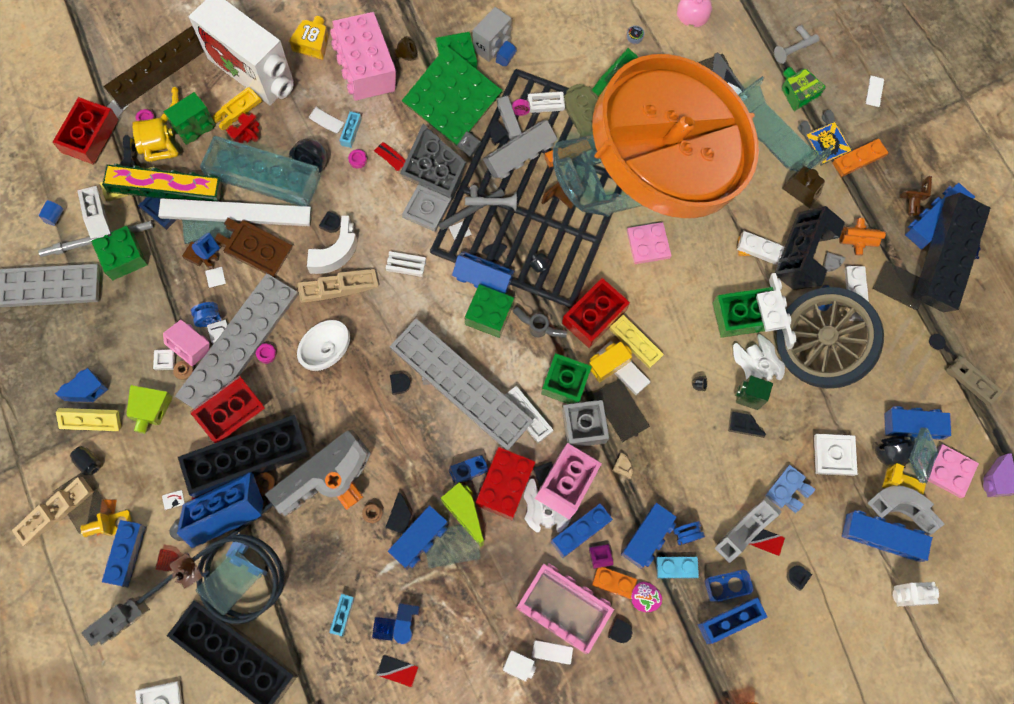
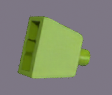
(147, 407)

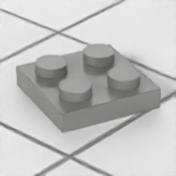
(426, 208)

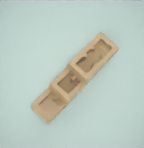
(337, 286)
(53, 511)

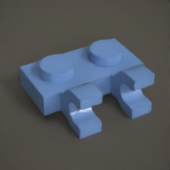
(785, 487)

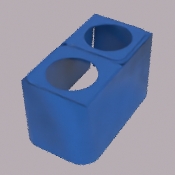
(747, 586)

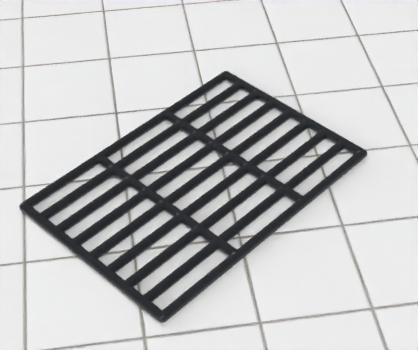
(530, 213)

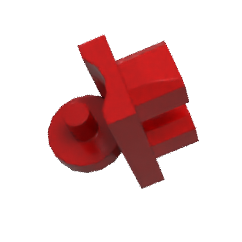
(246, 131)

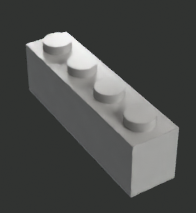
(520, 149)

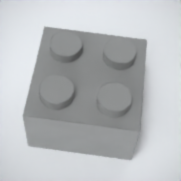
(491, 34)
(585, 423)

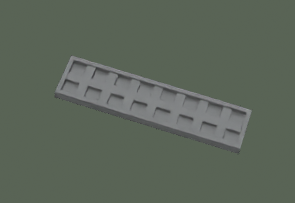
(49, 285)
(238, 341)
(461, 384)

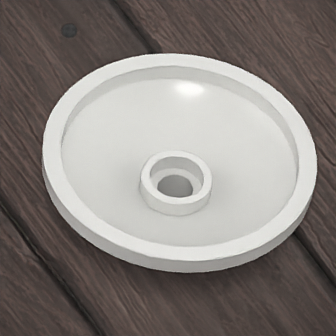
(323, 345)

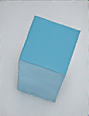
(350, 129)
(342, 615)

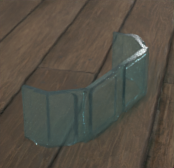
(777, 134)

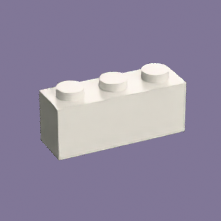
(93, 212)

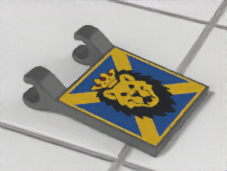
(825, 137)

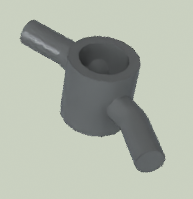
(539, 318)

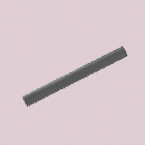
(466, 212)

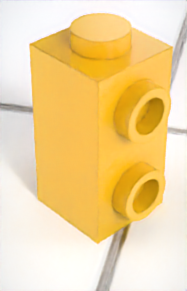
(610, 361)

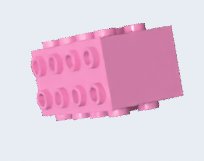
(363, 56)

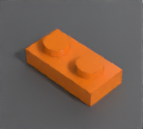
(614, 582)

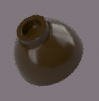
(406, 49)

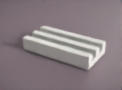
(546, 105)
(422, 260)

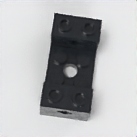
(797, 265)

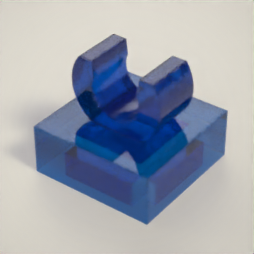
(383, 628)

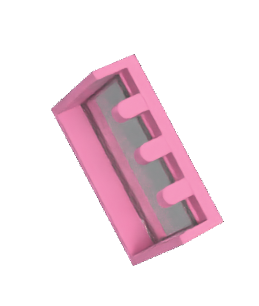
(565, 608)

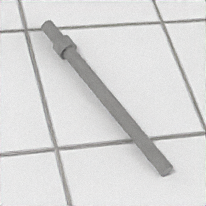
(60, 248)

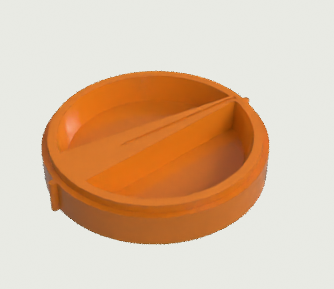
(675, 136)

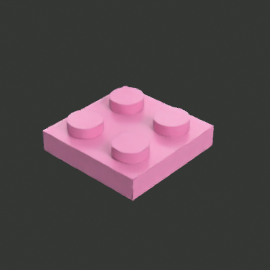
(648, 243)
(952, 471)

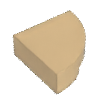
(623, 466)

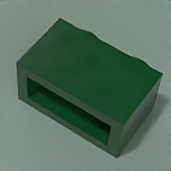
(753, 392)

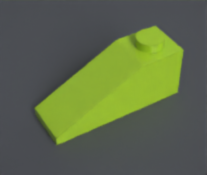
(462, 507)

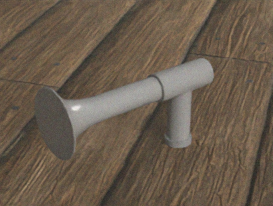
(781, 54)
(475, 200)

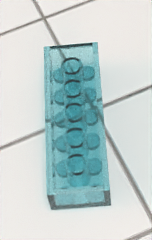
(261, 171)

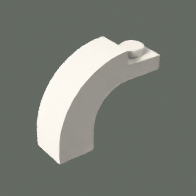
(336, 256)

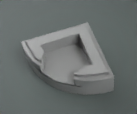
(833, 261)

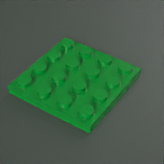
(452, 95)

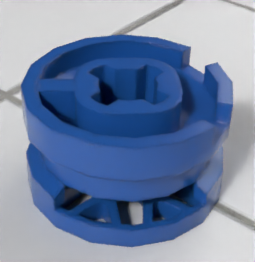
(205, 315)
(689, 535)

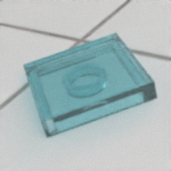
(923, 455)

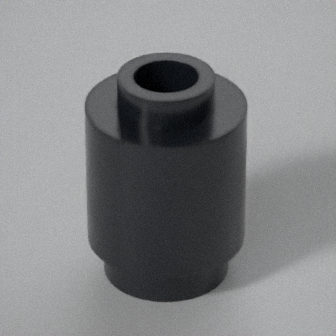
(85, 460)

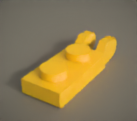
(235, 107)

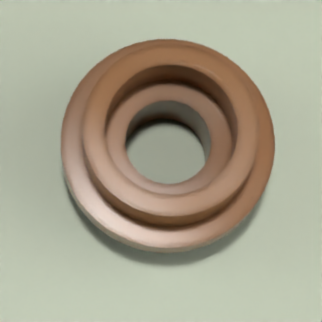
(184, 375)
(365, 513)

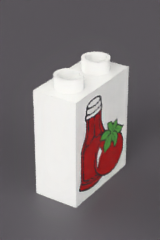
(243, 49)

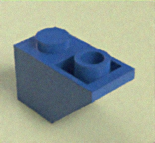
(83, 388)

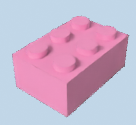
(568, 481)

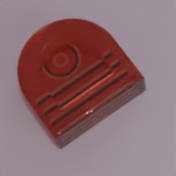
(164, 559)

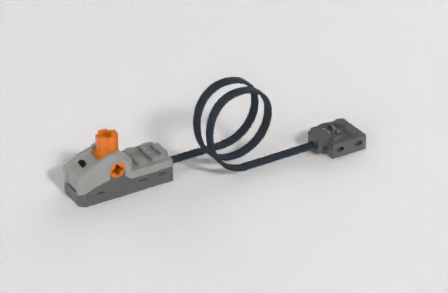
(341, 458)

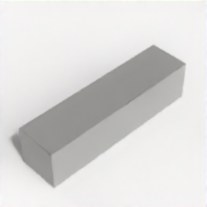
(508, 117)

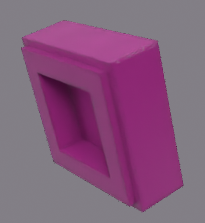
(601, 556)

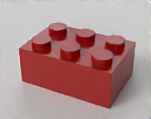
(85, 130)
(595, 312)
(227, 409)
(505, 483)

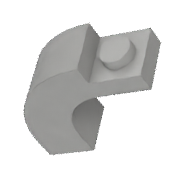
(908, 502)
(747, 528)

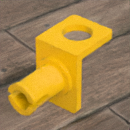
(105, 524)

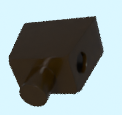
(805, 186)

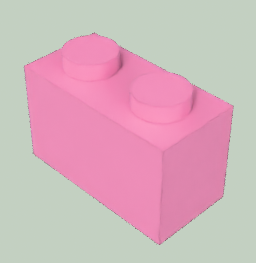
(186, 342)

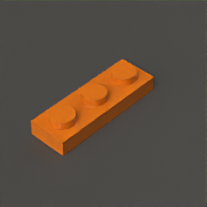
(860, 157)

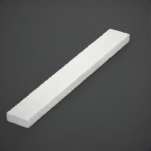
(236, 211)

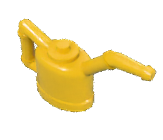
(155, 136)

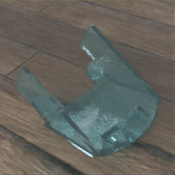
(577, 177)

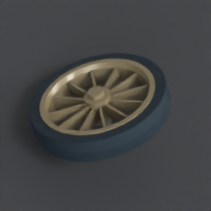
(830, 337)

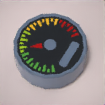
(635, 34)

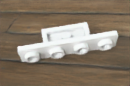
(773, 311)

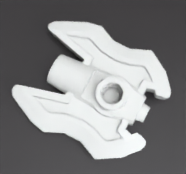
(759, 362)
(539, 513)

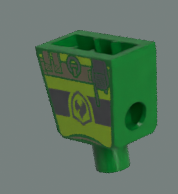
(801, 88)

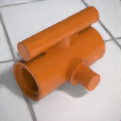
(861, 236)

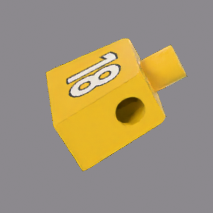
(310, 38)

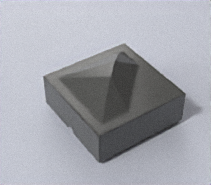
(469, 144)

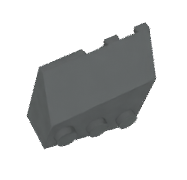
(433, 164)

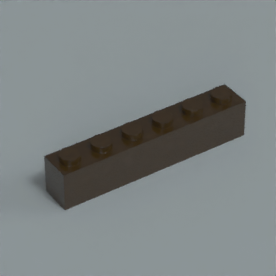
(154, 68)

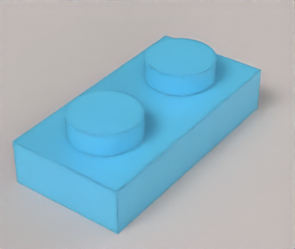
(677, 567)

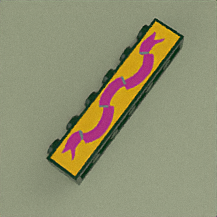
(161, 184)

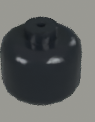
(539, 262)

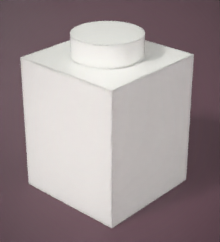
(519, 666)

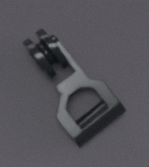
(129, 150)

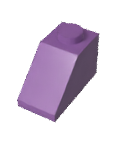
(1000, 477)

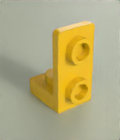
(895, 477)

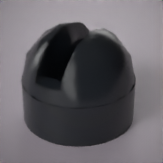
(700, 383)

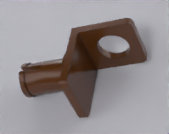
(557, 191)
(916, 197)
(186, 571)

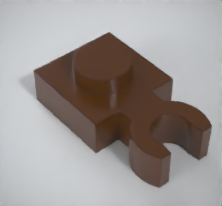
(192, 257)

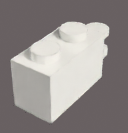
(916, 594)

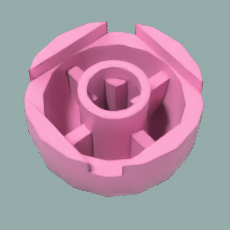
(694, 12)

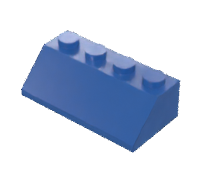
(220, 511)

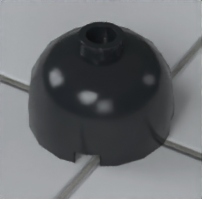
(309, 152)
(894, 450)

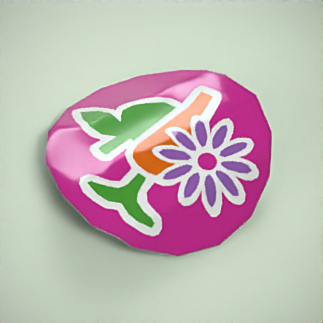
(646, 597)

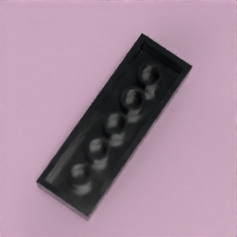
(952, 252)
(248, 452)
(232, 655)

